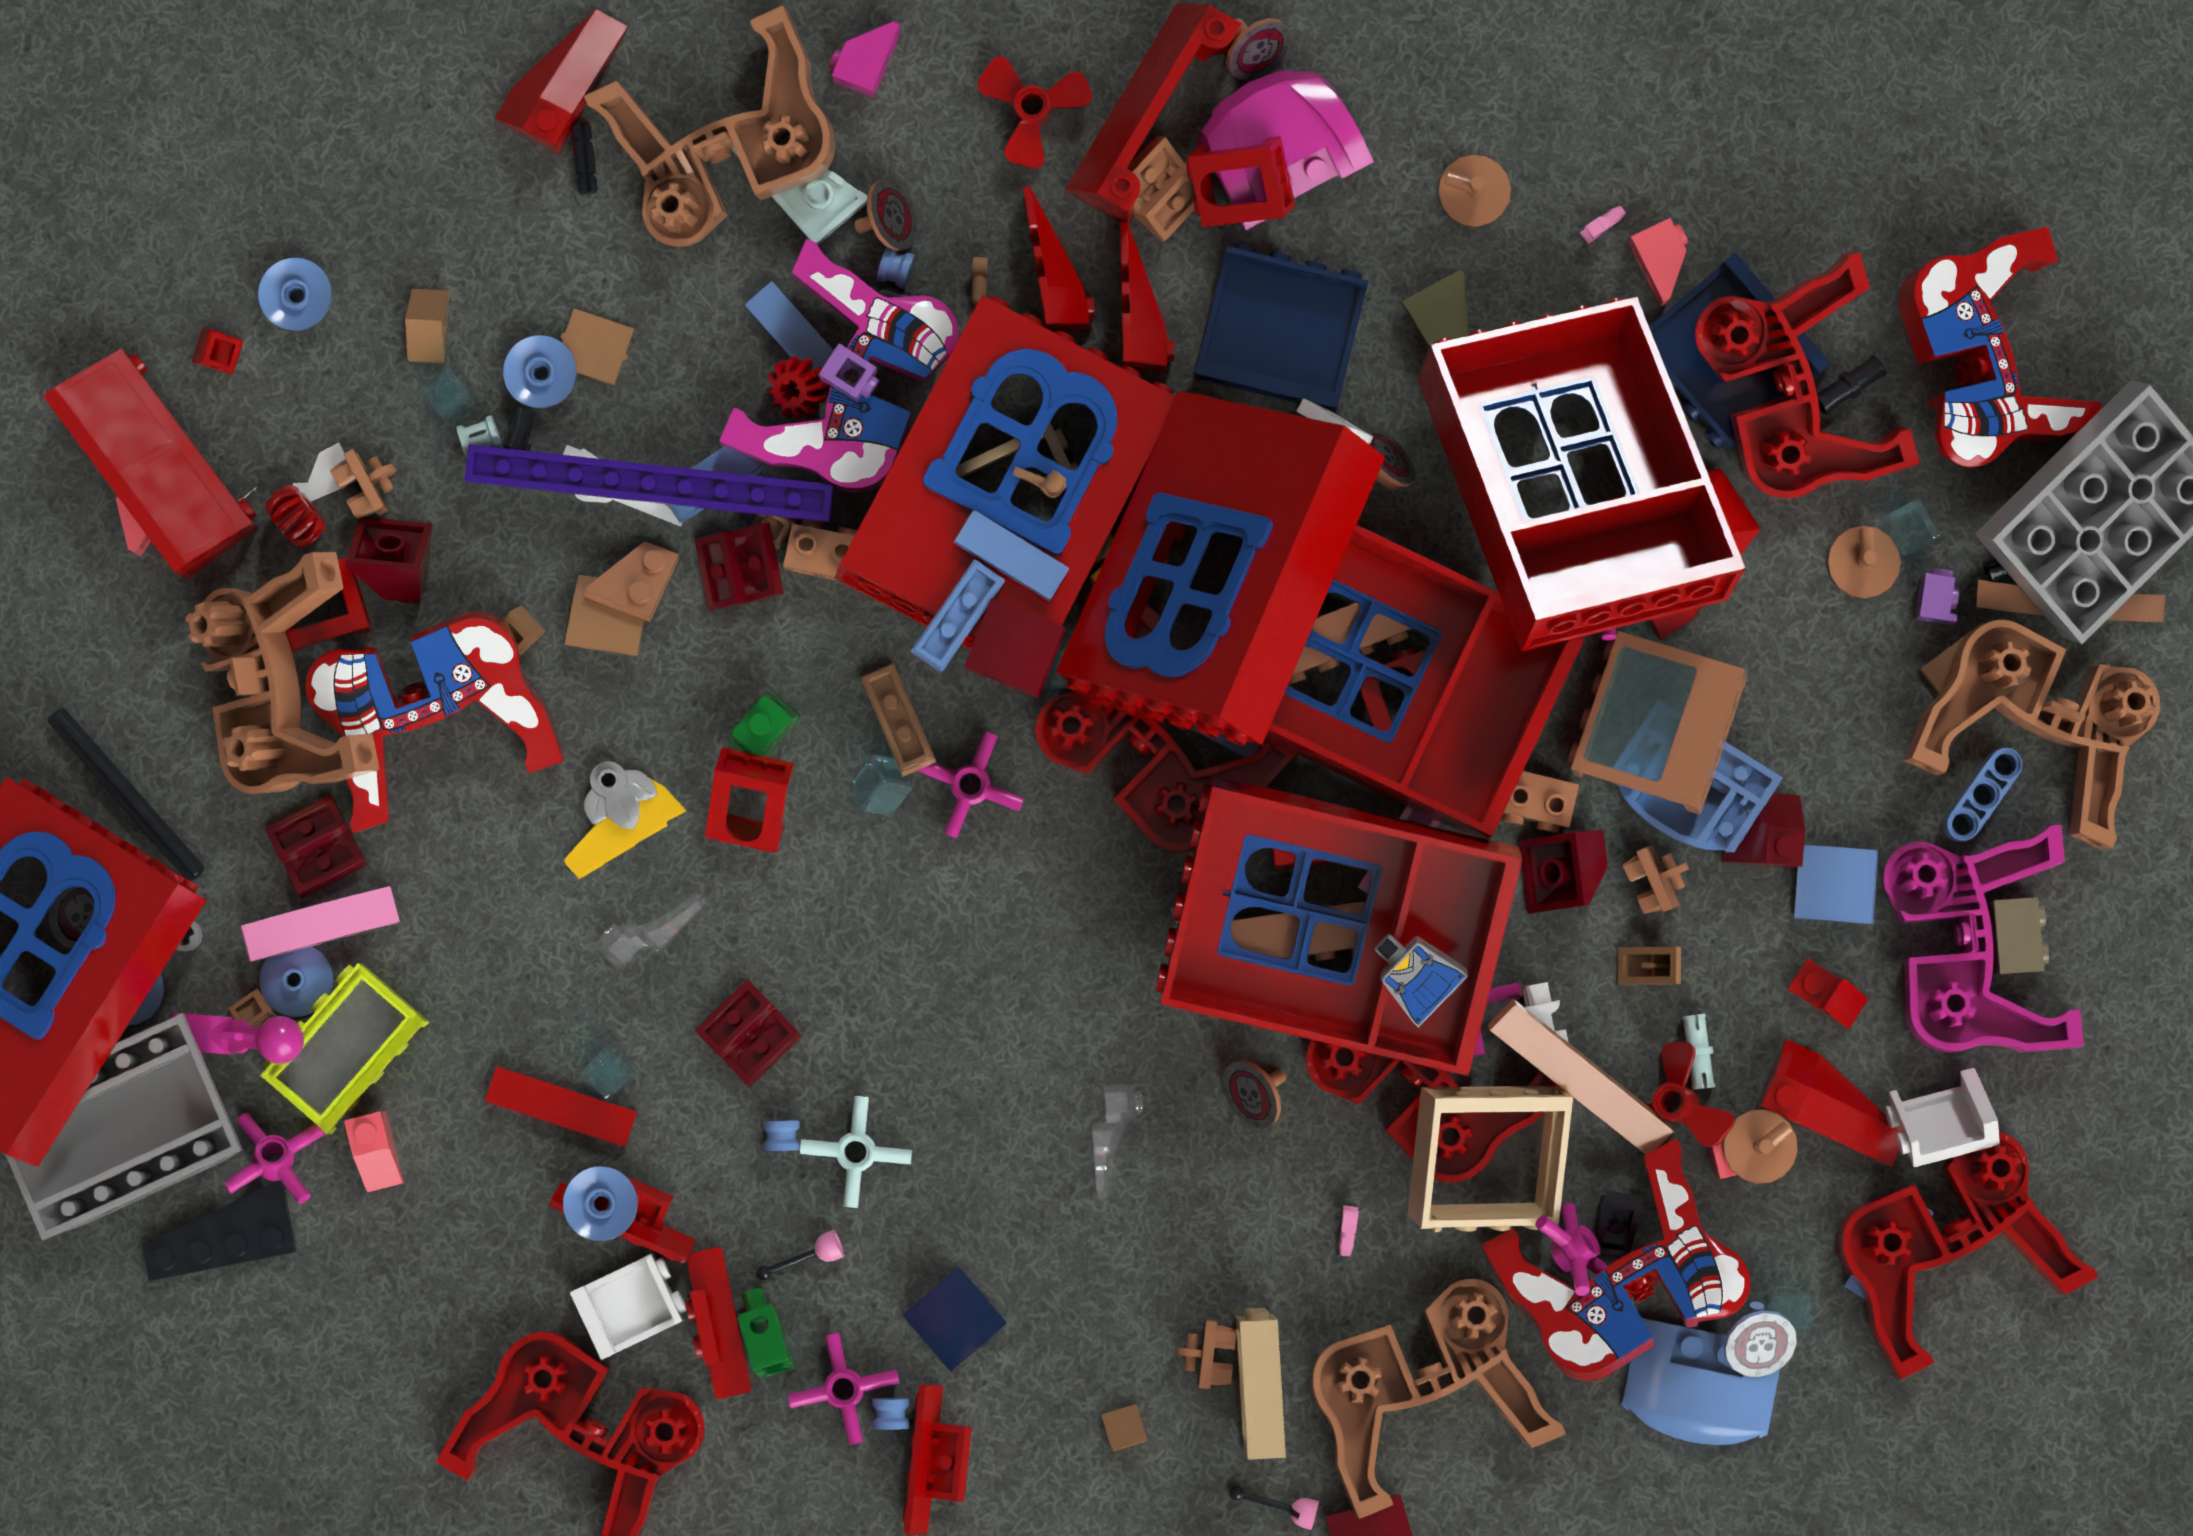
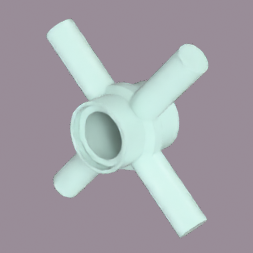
(873, 1152)

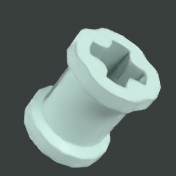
(479, 434)

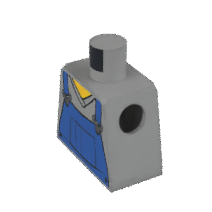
(1418, 975)

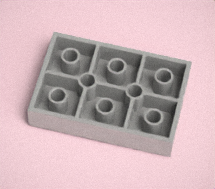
(2099, 513)

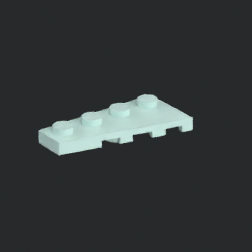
(820, 204)

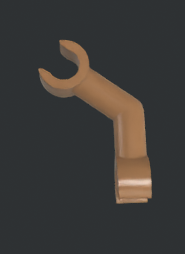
(979, 278)

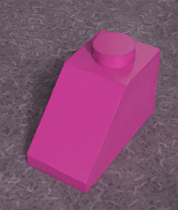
(865, 59)

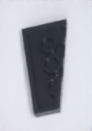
(231, 1235)

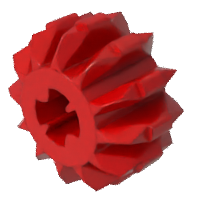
(786, 392)
(295, 515)

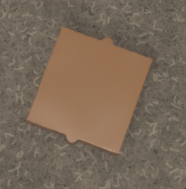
(597, 345)

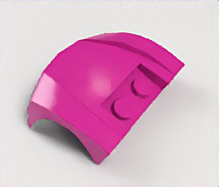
(1313, 127)

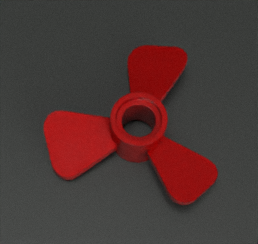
(1002, 83)
(1705, 1123)

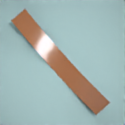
(2013, 599)

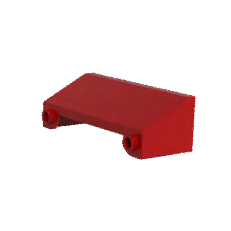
(1103, 174)
(151, 463)

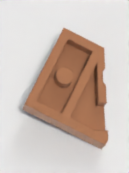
(635, 581)

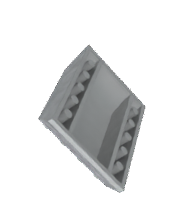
(133, 1133)

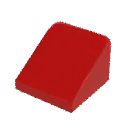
(217, 351)

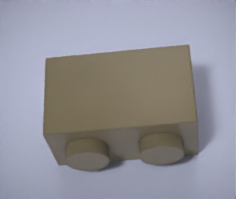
(2018, 936)

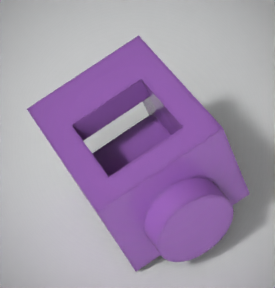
(843, 361)
(1937, 597)

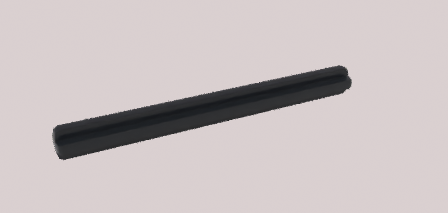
(126, 794)

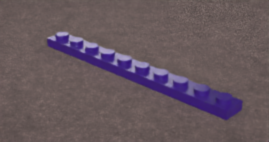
(649, 483)

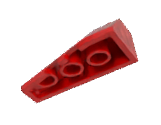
(553, 91)
(1059, 286)
(1142, 325)
(1822, 1100)

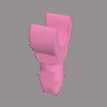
(1602, 224)
(1348, 1230)

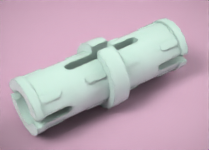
(1697, 1035)

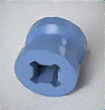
(895, 268)
(781, 1135)
(890, 1413)

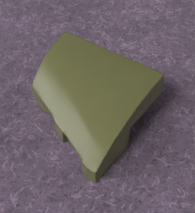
(1440, 310)

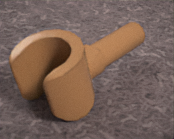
(1051, 486)

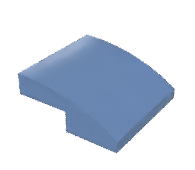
(1837, 884)

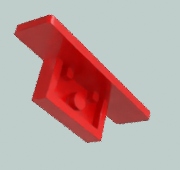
(648, 1225)
(716, 1323)
(937, 1460)

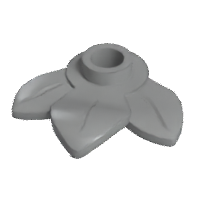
(621, 798)

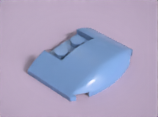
(1731, 807)
(1694, 1392)

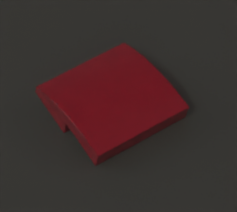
(739, 566)
(1014, 648)
(316, 846)
(748, 1033)
(1386, 1522)

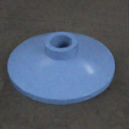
(282, 281)
(533, 354)
(315, 981)
(581, 1198)

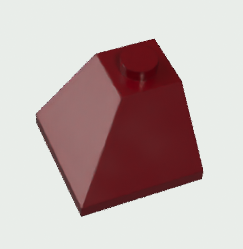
(391, 557)
(1774, 837)
(1562, 869)

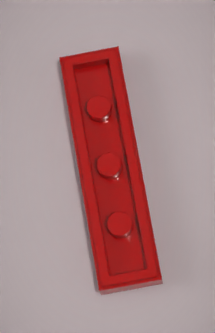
(561, 1106)

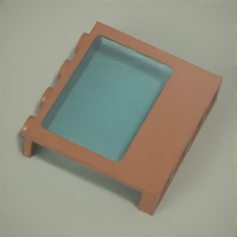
(1658, 720)

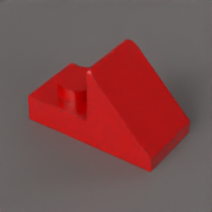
(1828, 993)

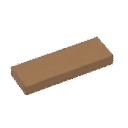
(898, 719)

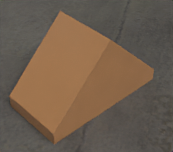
(427, 325)
(1649, 965)

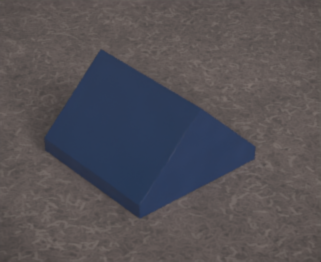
(954, 1319)

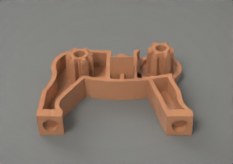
(777, 146)
(2102, 723)
(262, 734)
(1370, 1376)

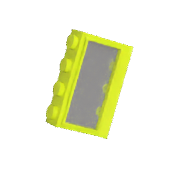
(345, 1046)

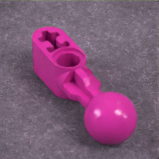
(277, 1039)

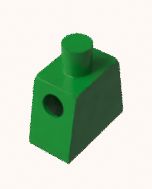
(763, 726)
(769, 1350)

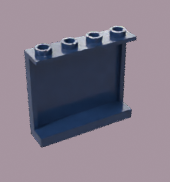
(1281, 327)
(1692, 378)

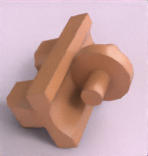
(353, 470)
(1662, 893)
(1214, 1337)

